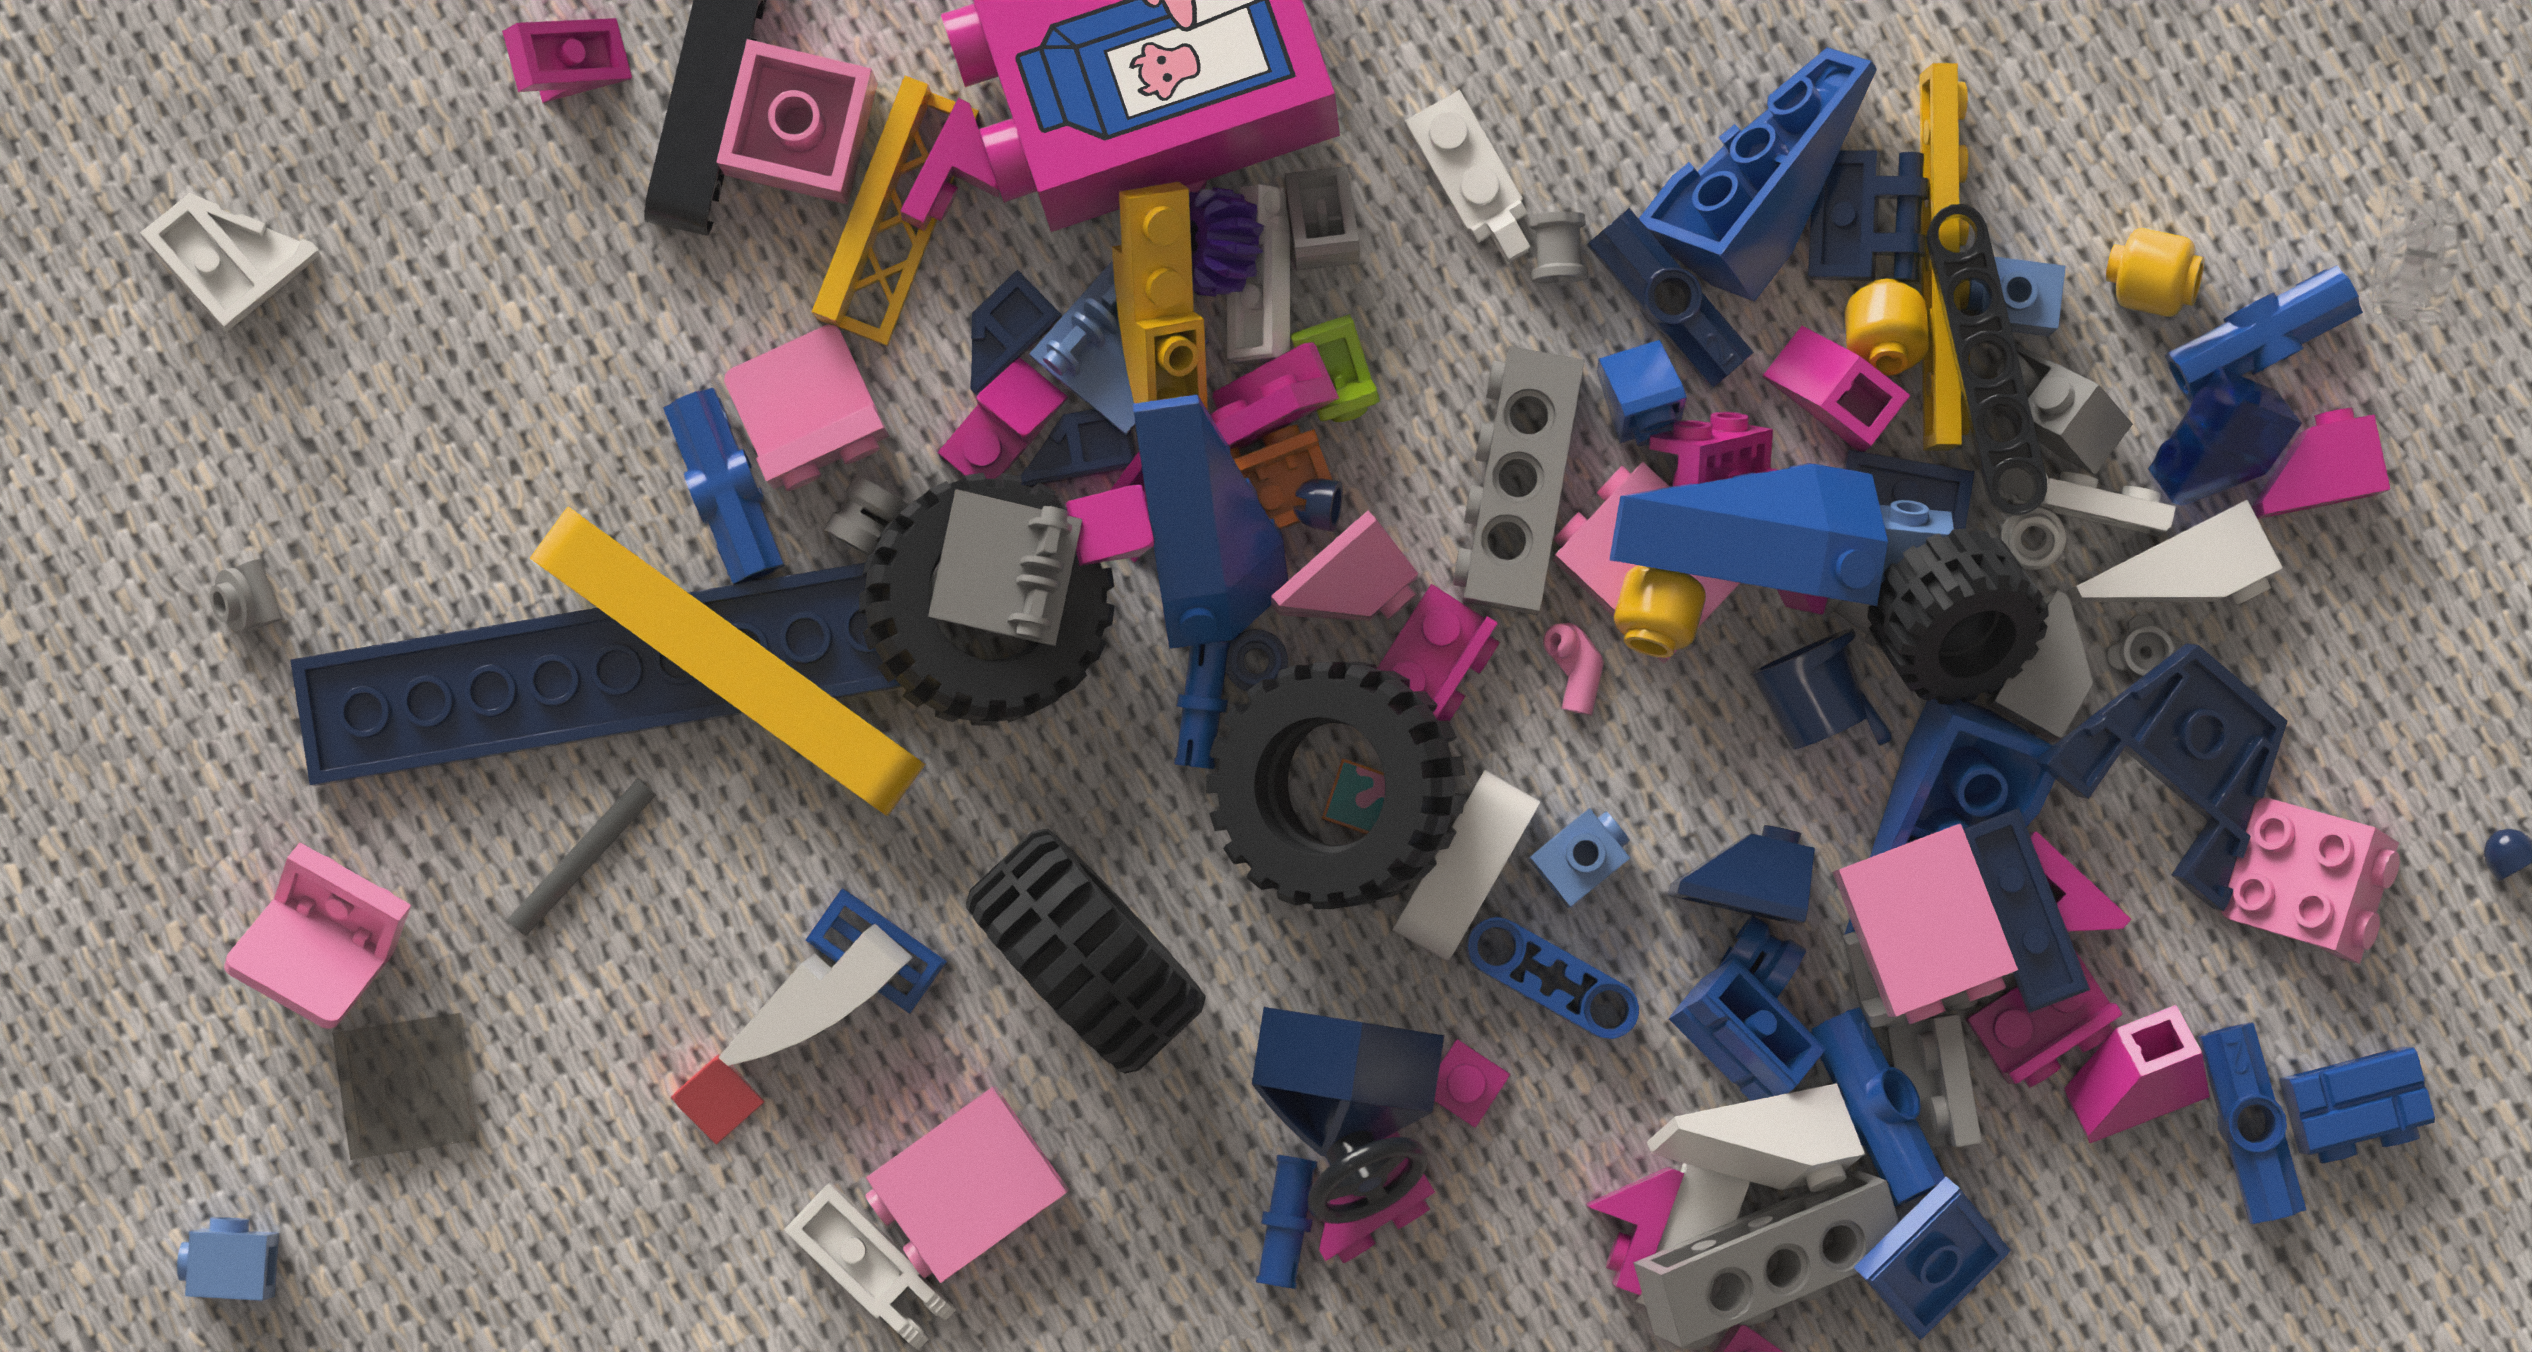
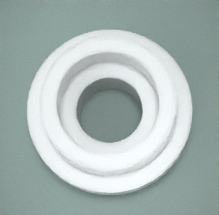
(2051, 547)

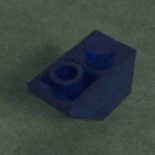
(2224, 438)

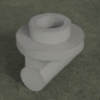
(244, 597)

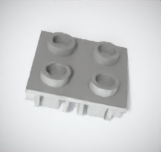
(1005, 567)

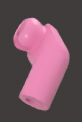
(1579, 661)

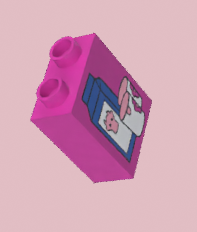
(1140, 93)

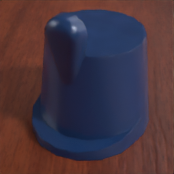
(1818, 692)

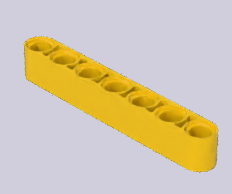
(727, 661)

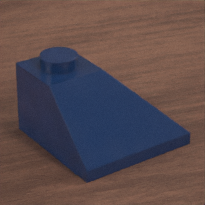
(1755, 877)

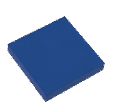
(1932, 1258)

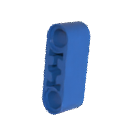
(1572, 971)

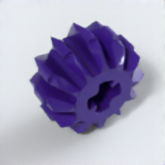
(1222, 241)

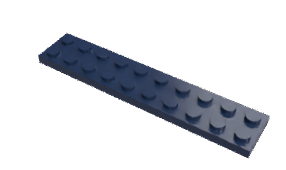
(560, 679)

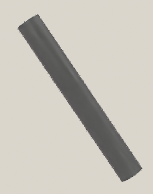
(581, 857)

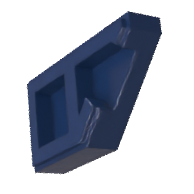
(1007, 327)
(1078, 448)

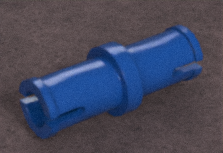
(1202, 704)
(1286, 1222)

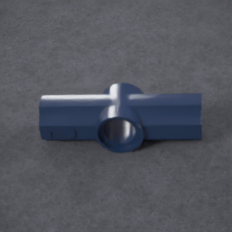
(1700, 330)

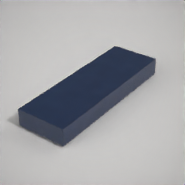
(2026, 911)

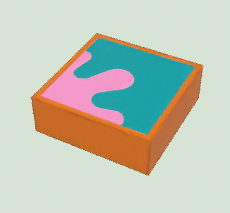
(1355, 797)

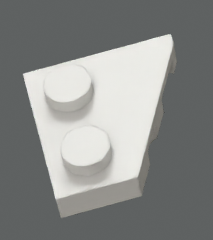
(225, 257)

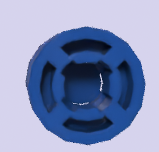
(1776, 963)

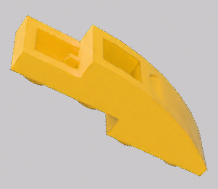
(1155, 295)

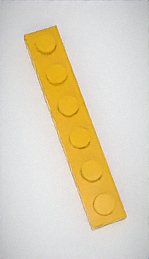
(1945, 165)

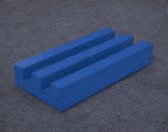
(831, 919)

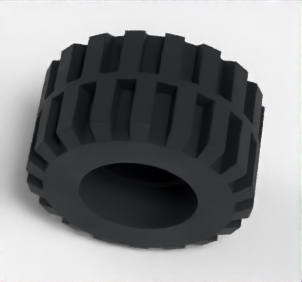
(1958, 616)

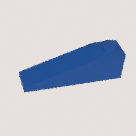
(1754, 196)
(1776, 529)
(1210, 533)
(1962, 770)

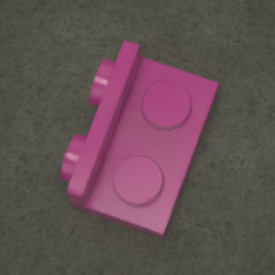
(1273, 396)
(1715, 448)
(1439, 648)
(2028, 1043)

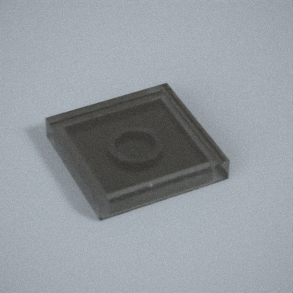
(405, 1086)

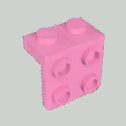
(805, 408)
(2312, 878)
(319, 938)

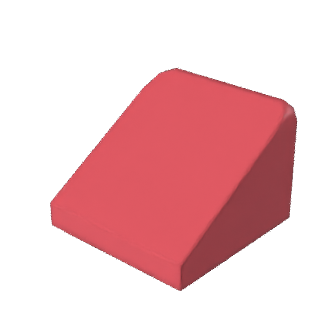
(717, 1099)

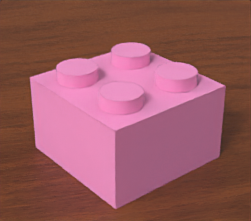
(797, 121)

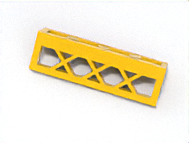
(868, 215)

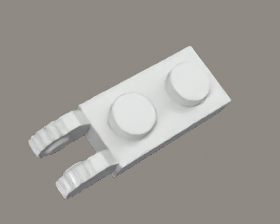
(2079, 498)
(864, 1261)

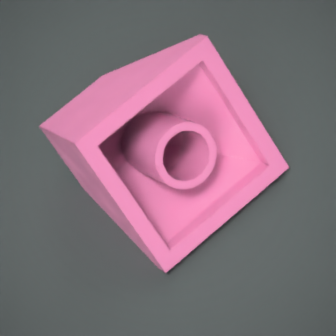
(1351, 578)

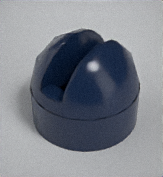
(1322, 503)
(2507, 853)

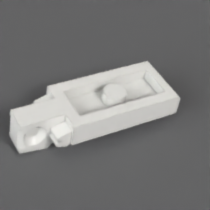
(1470, 173)
(1261, 313)

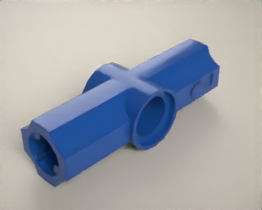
(2266, 330)
(723, 486)
(1880, 1105)
(2260, 1165)

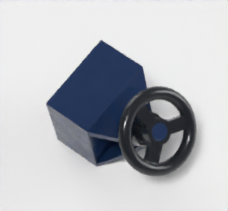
(1342, 1094)

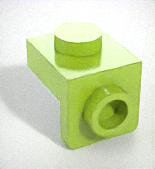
(1346, 366)

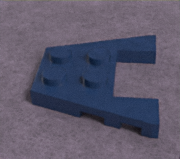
(2197, 736)

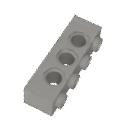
(1554, 386)
(1680, 1277)

